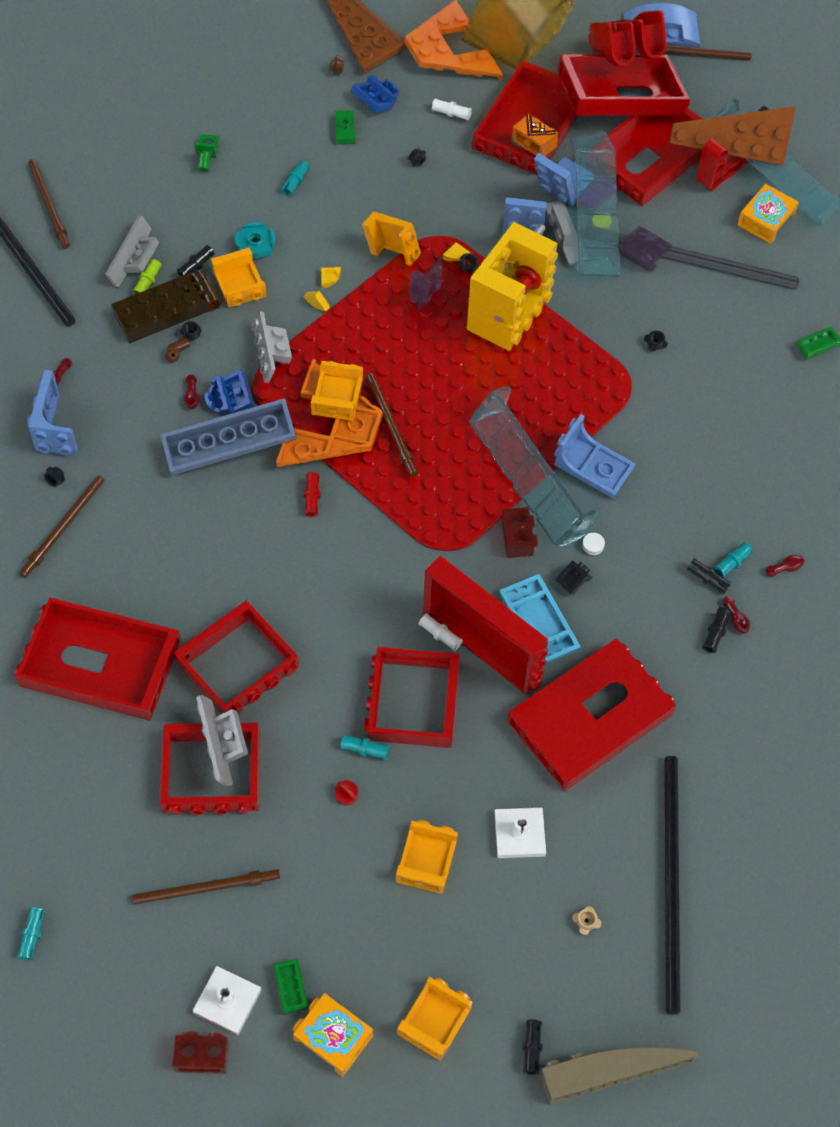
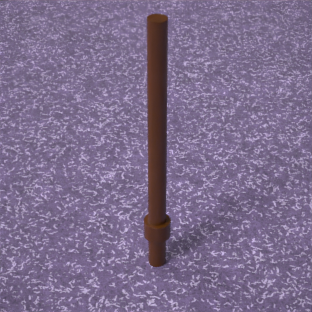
(708, 52)
(59, 229)
(405, 455)
(37, 557)
(253, 878)

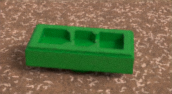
(345, 127)
(818, 343)
(290, 986)

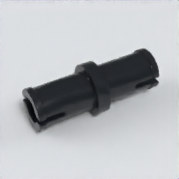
(196, 261)
(709, 576)
(716, 630)
(532, 1047)

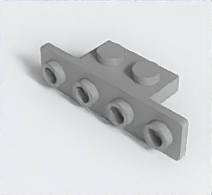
(564, 230)
(133, 253)
(271, 346)
(223, 738)

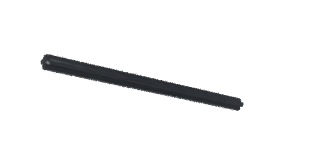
(728, 266)
(36, 275)
(672, 918)

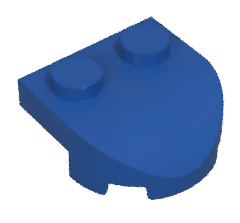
(376, 94)
(229, 394)

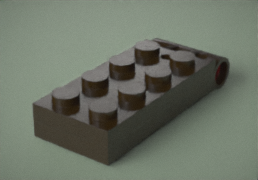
(165, 305)

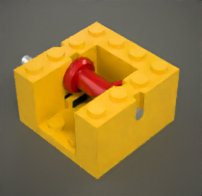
(509, 299)

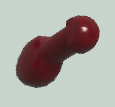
(58, 373)
(191, 396)
(790, 564)
(739, 620)

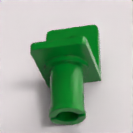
(206, 151)

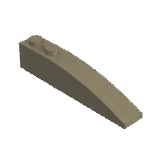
(607, 1069)

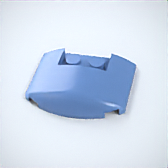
(679, 22)

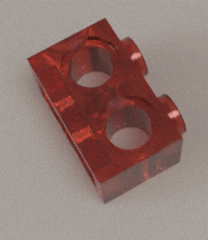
(518, 532)
(200, 1061)

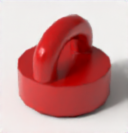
(346, 792)

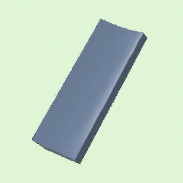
(228, 436)

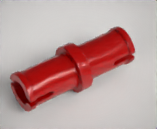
(312, 494)

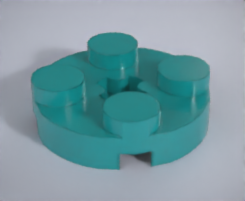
(265, 239)

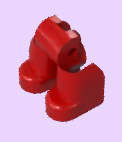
(621, 37)

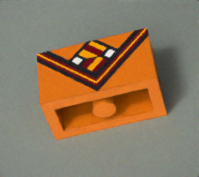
(535, 136)

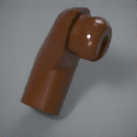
(174, 349)

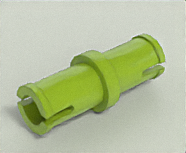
(147, 277)

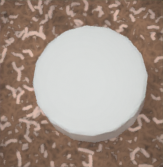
(593, 544)

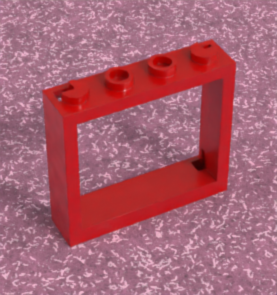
(218, 631)
(420, 659)
(217, 804)

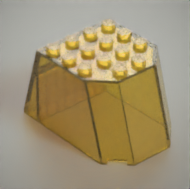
(515, 27)

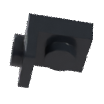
(573, 576)

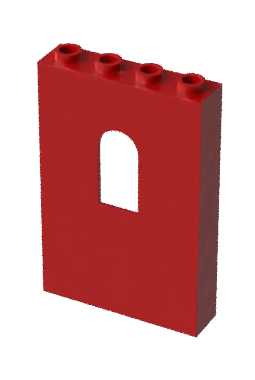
(593, 82)
(530, 92)
(651, 132)
(485, 625)
(133, 670)
(565, 732)

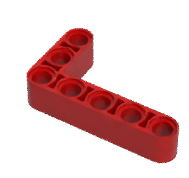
(716, 165)

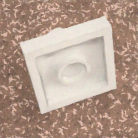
(520, 833)
(227, 1000)

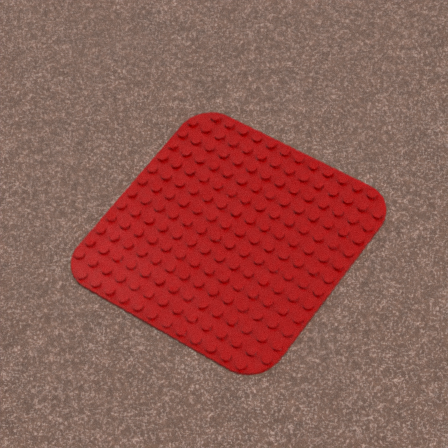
(433, 383)

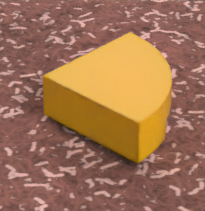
(454, 253)
(330, 276)
(317, 300)

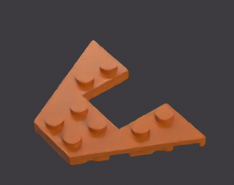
(433, 52)
(346, 436)

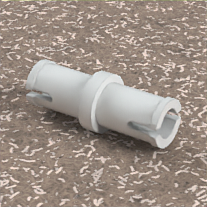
(451, 109)
(440, 632)

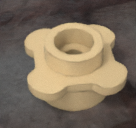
(587, 913)

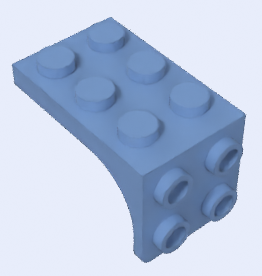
(557, 178)
(524, 212)
(45, 435)
(591, 461)

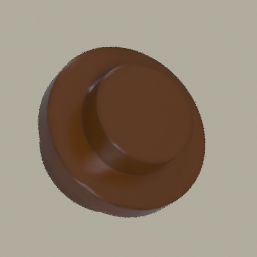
(337, 64)

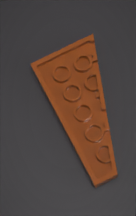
(366, 33)
(750, 136)

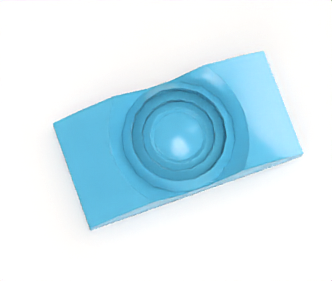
(536, 606)

